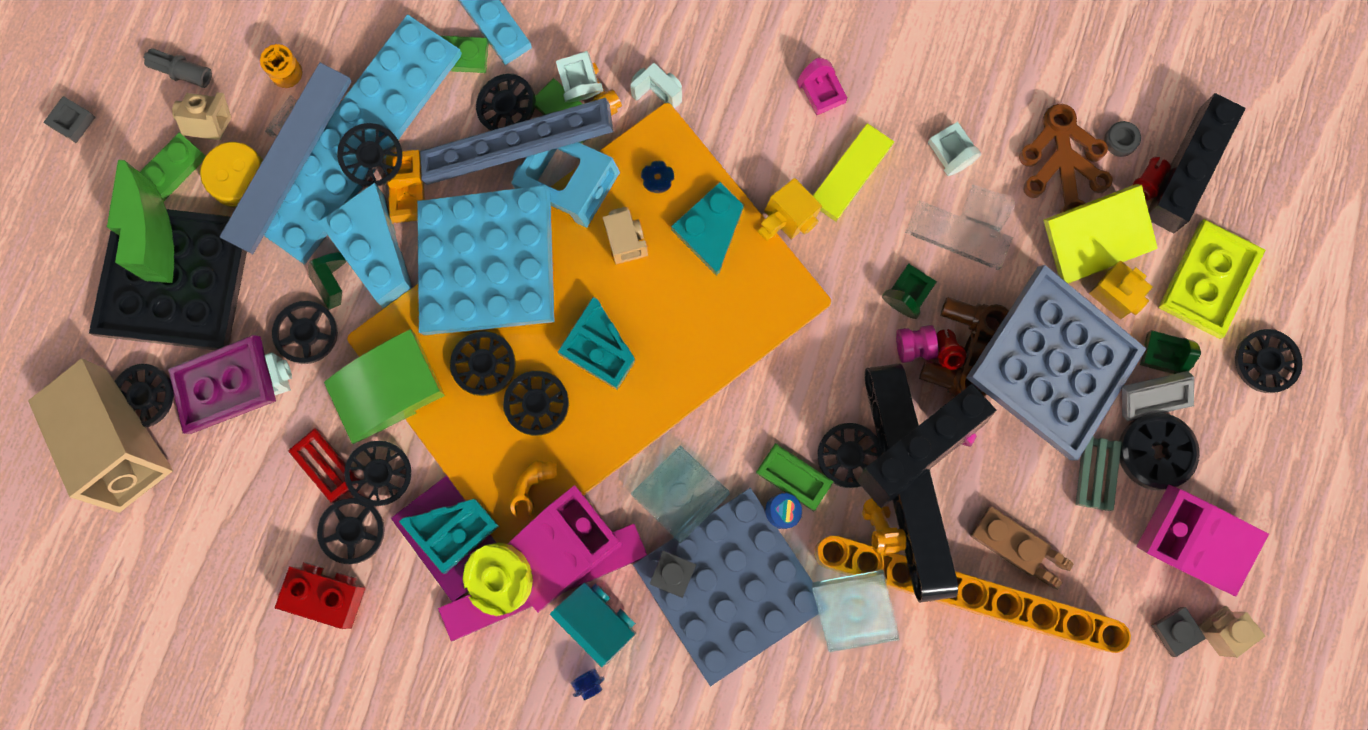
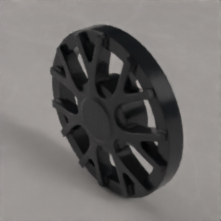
(505, 102)
(369, 154)
(1268, 361)
(482, 363)
(144, 395)
(536, 403)
(849, 454)
(377, 473)

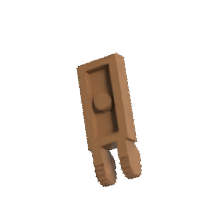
(1018, 546)

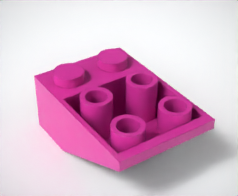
(1202, 540)
(563, 546)

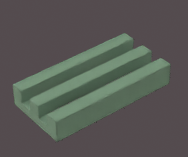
(1111, 476)

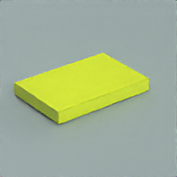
(1100, 233)
(1212, 279)

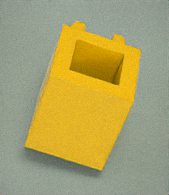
(791, 210)
(1122, 290)

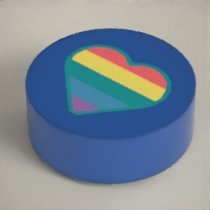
(783, 511)

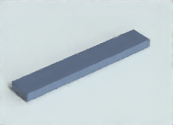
(516, 141)
(286, 158)

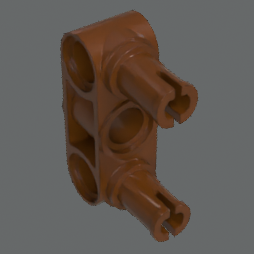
(979, 338)

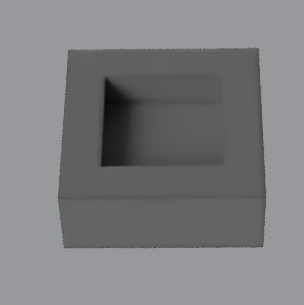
(69, 119)
(672, 574)
(1178, 631)

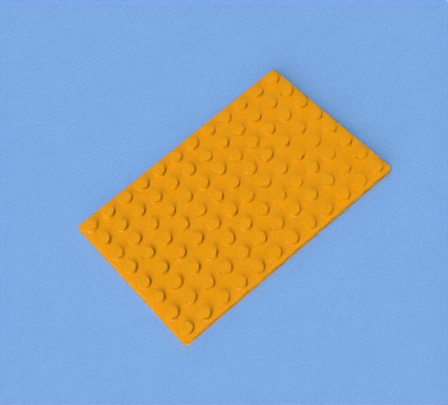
(672, 312)

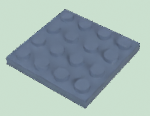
(1056, 363)
(742, 591)

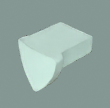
(578, 77)
(954, 149)

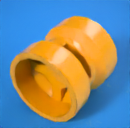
(288, 70)

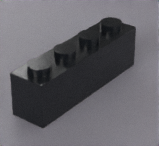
(1195, 162)
(926, 445)

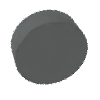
(1122, 138)

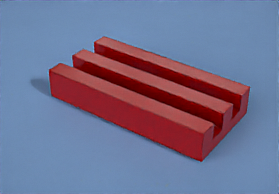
(305, 443)

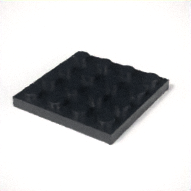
(191, 310)

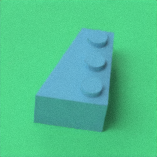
(369, 244)

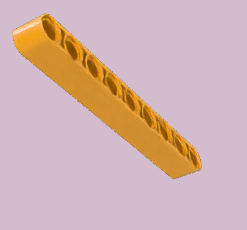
(985, 604)

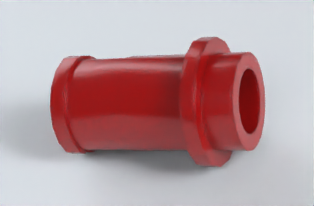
(1153, 177)
(950, 352)

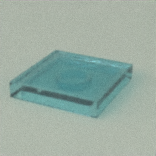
(680, 494)
(856, 611)

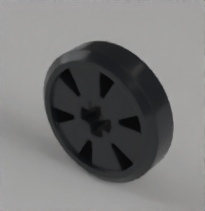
(1179, 448)

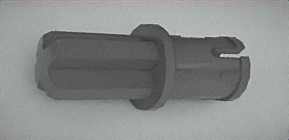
(178, 67)

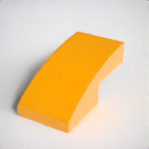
(405, 187)

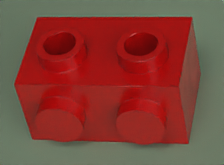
(320, 597)

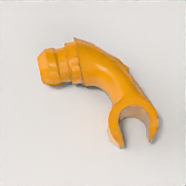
(532, 475)

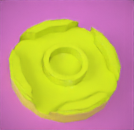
(498, 579)

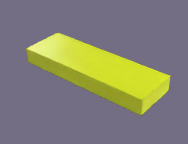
(852, 171)

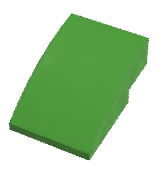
(142, 226)
(383, 386)

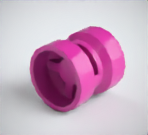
(917, 343)

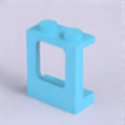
(586, 187)

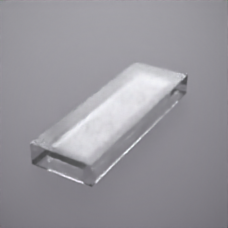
(959, 235)

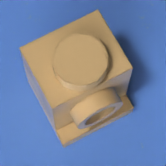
(202, 115)
(624, 236)
(1231, 632)

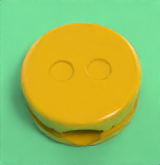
(229, 171)

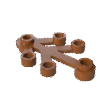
(1065, 157)

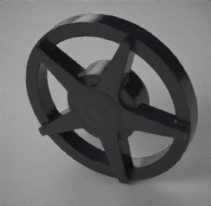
(304, 332)
(350, 531)

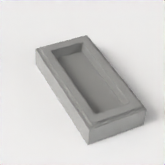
(1158, 395)

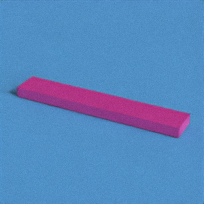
(464, 618)

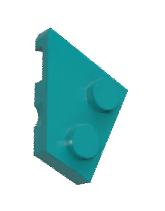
(710, 226)
(598, 347)
(450, 532)

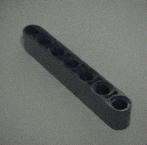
(917, 506)

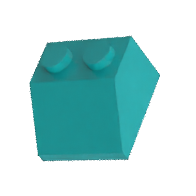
(594, 623)

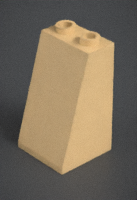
(97, 438)

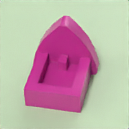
(821, 86)

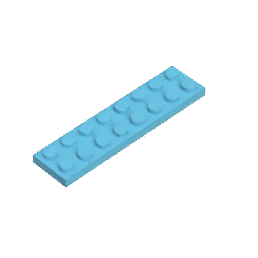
(385, 94)

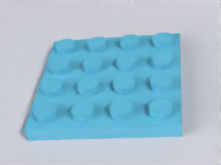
(485, 261)

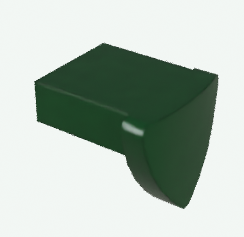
(321, 275)
(909, 292)
(1169, 353)

